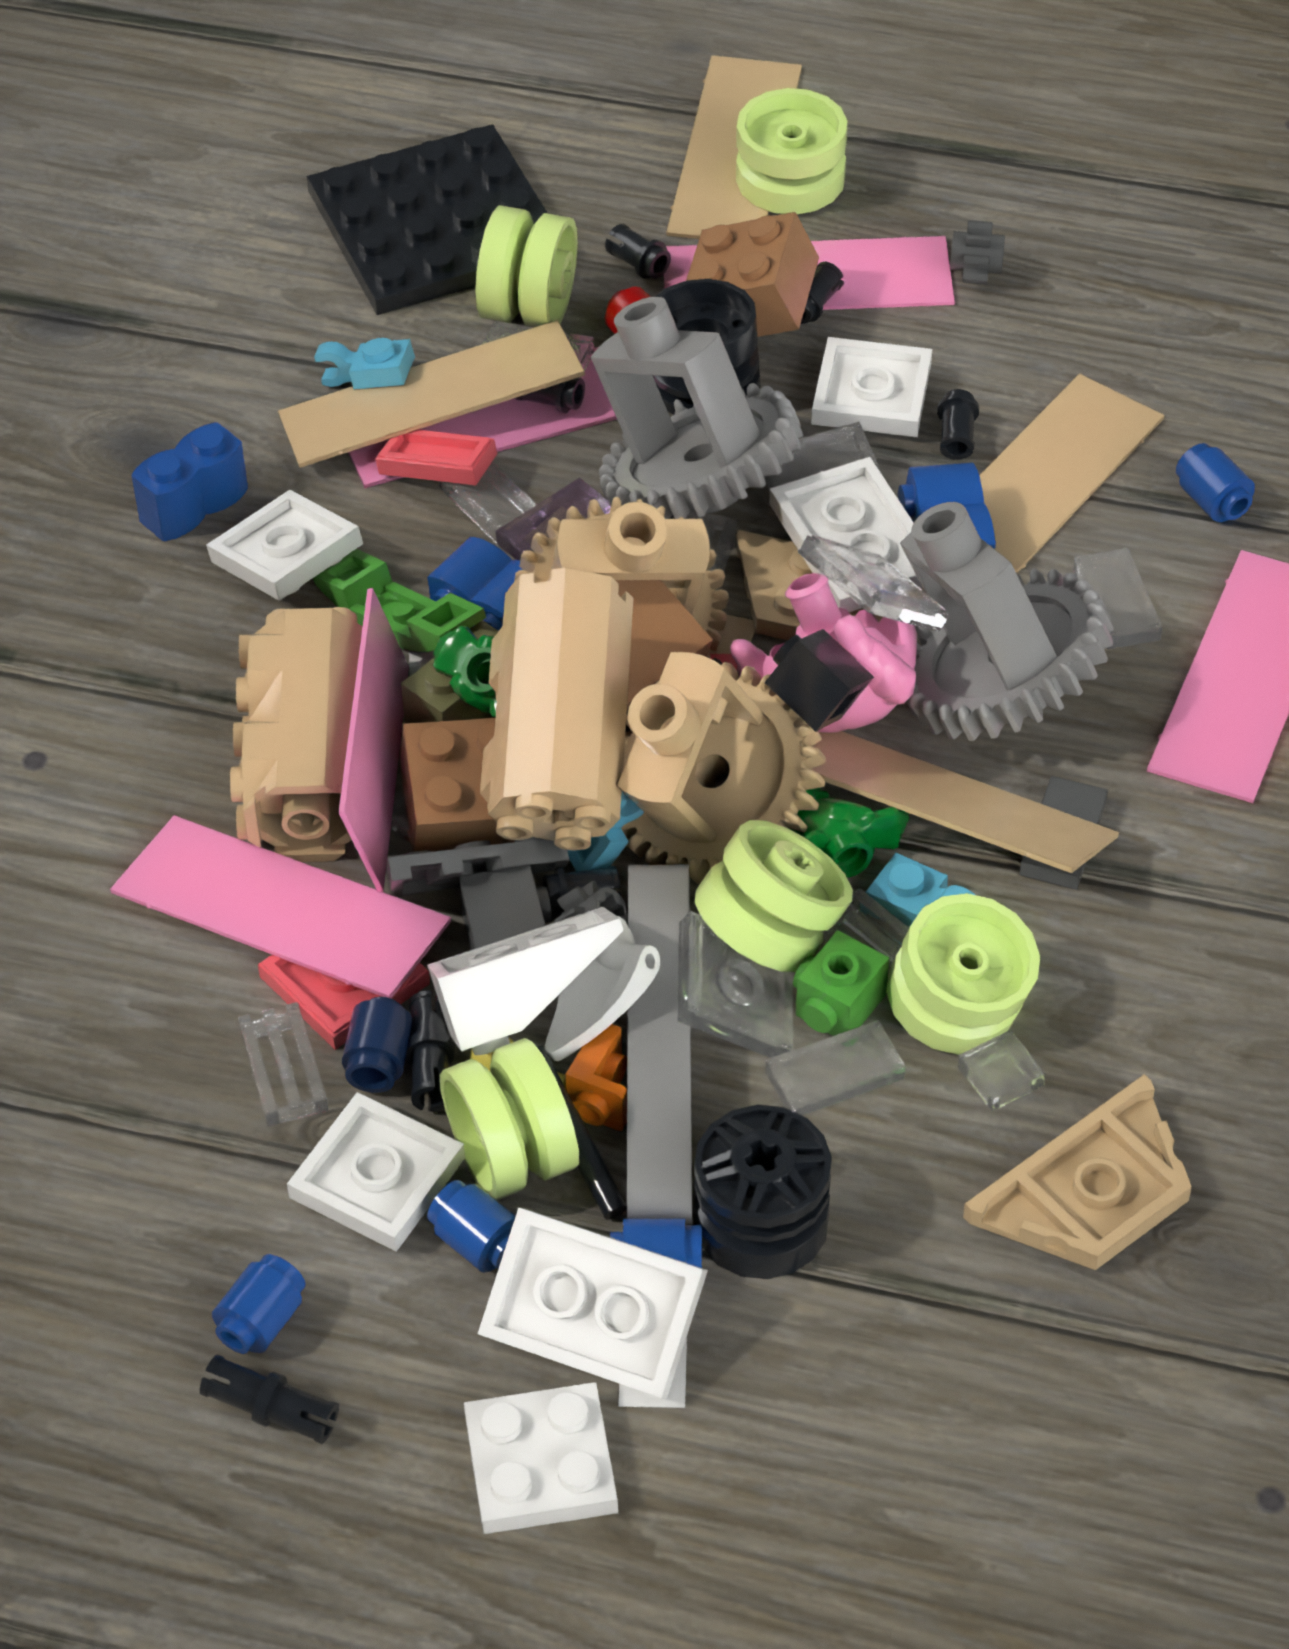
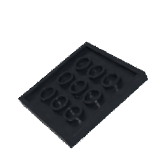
(420, 214)

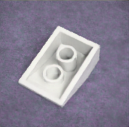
(513, 980)

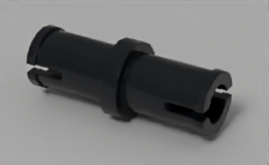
(428, 1050)
(269, 1399)

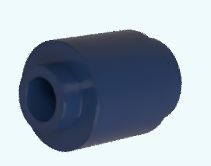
(376, 1044)

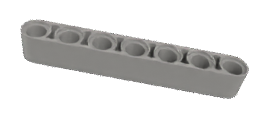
(659, 1054)

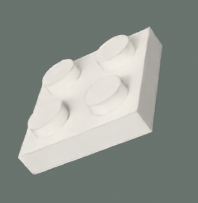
(872, 385)
(284, 544)
(376, 1171)
(540, 1458)

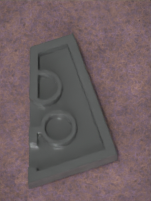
(440, 870)

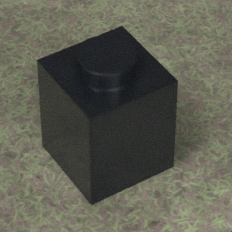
(817, 678)

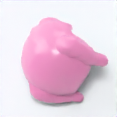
(881, 647)

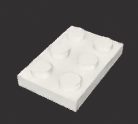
(848, 507)
(592, 1302)

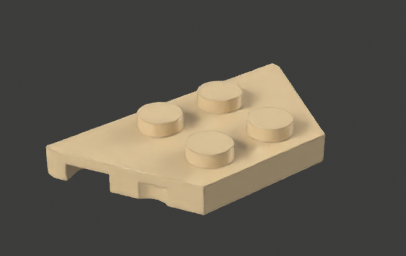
(768, 571)
(1091, 1184)

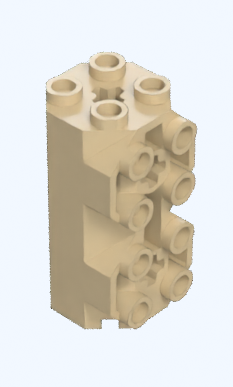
(559, 708)
(295, 731)

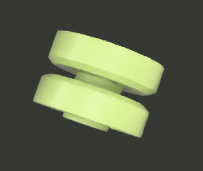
(791, 151)
(526, 267)
(773, 895)
(962, 972)
(509, 1118)

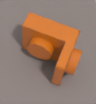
(596, 1079)

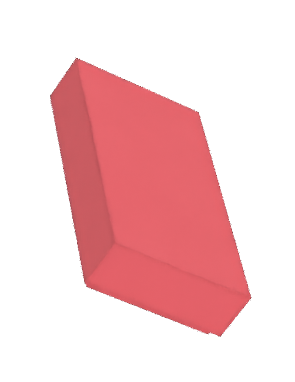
(437, 456)

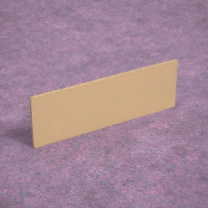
(708, 182)
(431, 393)
(1060, 464)
(960, 802)

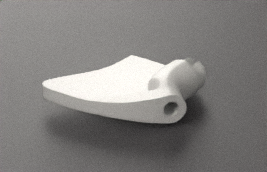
(601, 993)

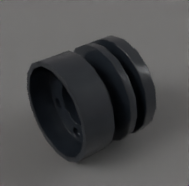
(717, 308)
(762, 1191)

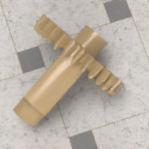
(636, 545)
(691, 733)

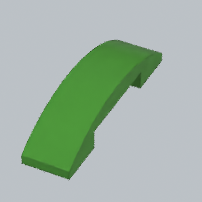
(413, 617)

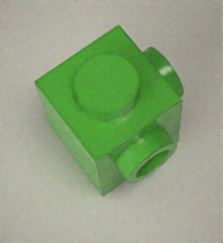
(840, 985)

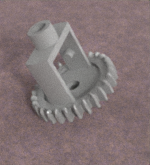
(701, 453)
(1004, 641)

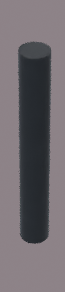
(590, 1161)

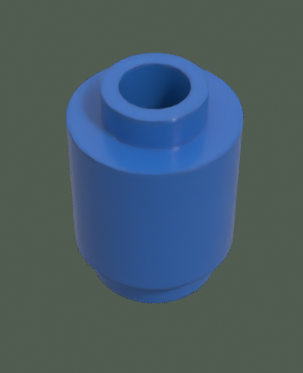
(1215, 482)
(471, 1224)
(665, 1237)
(258, 1305)

